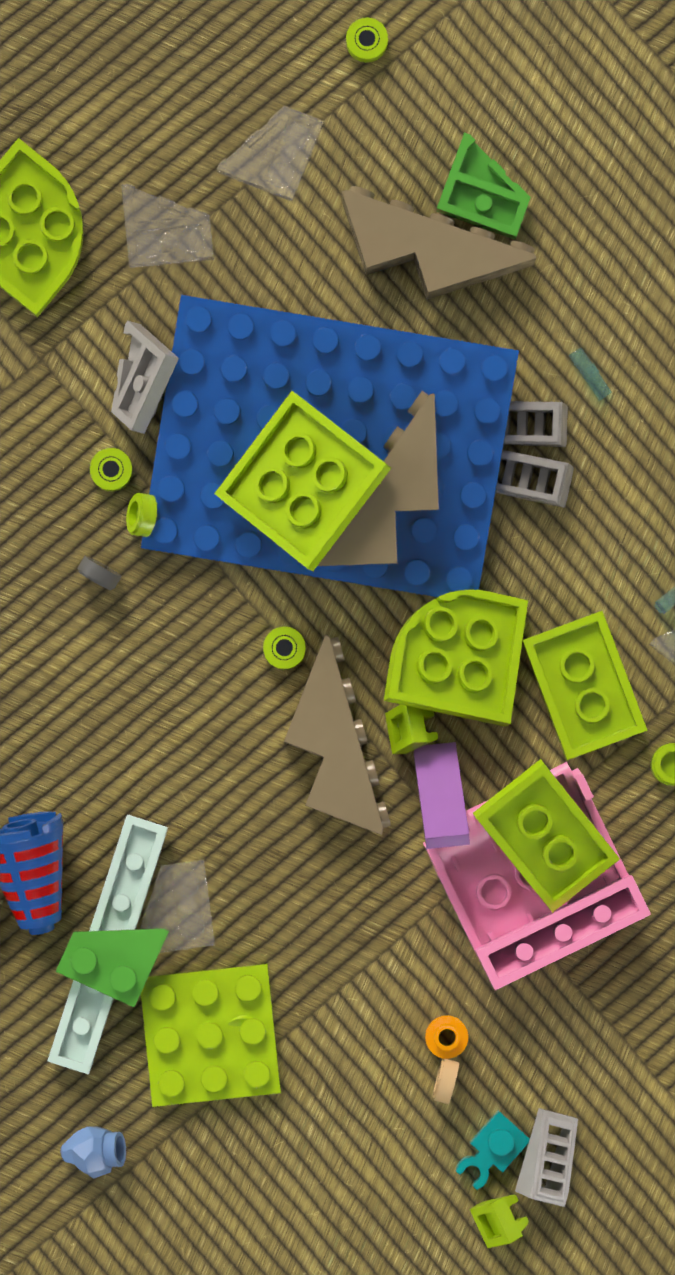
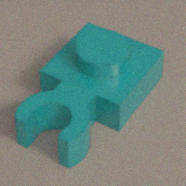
(496, 1144)

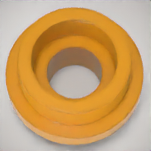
(440, 1024)

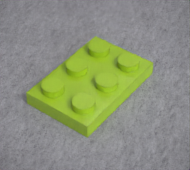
(584, 685)
(546, 835)

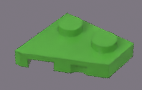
(482, 192)
(113, 960)

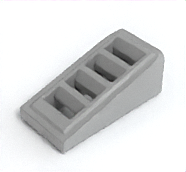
(559, 424)
(562, 483)
(533, 1169)

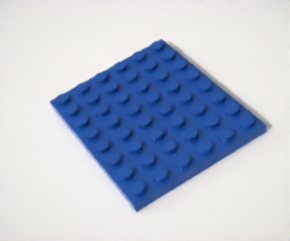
(244, 364)

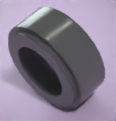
(99, 573)

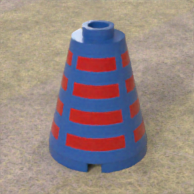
(33, 869)

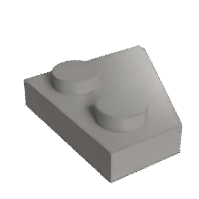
(141, 378)

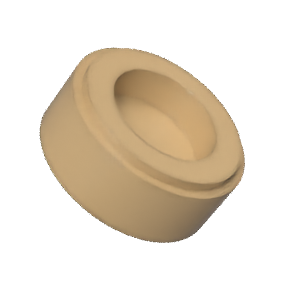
(445, 1081)

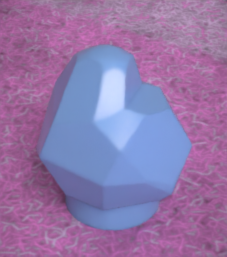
(95, 1150)

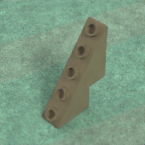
(442, 253)
(406, 487)
(327, 729)

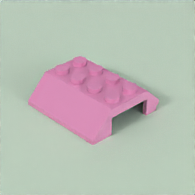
(508, 919)

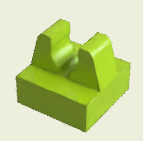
(408, 729)
(497, 1221)

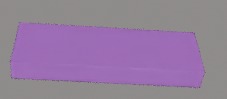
(441, 796)

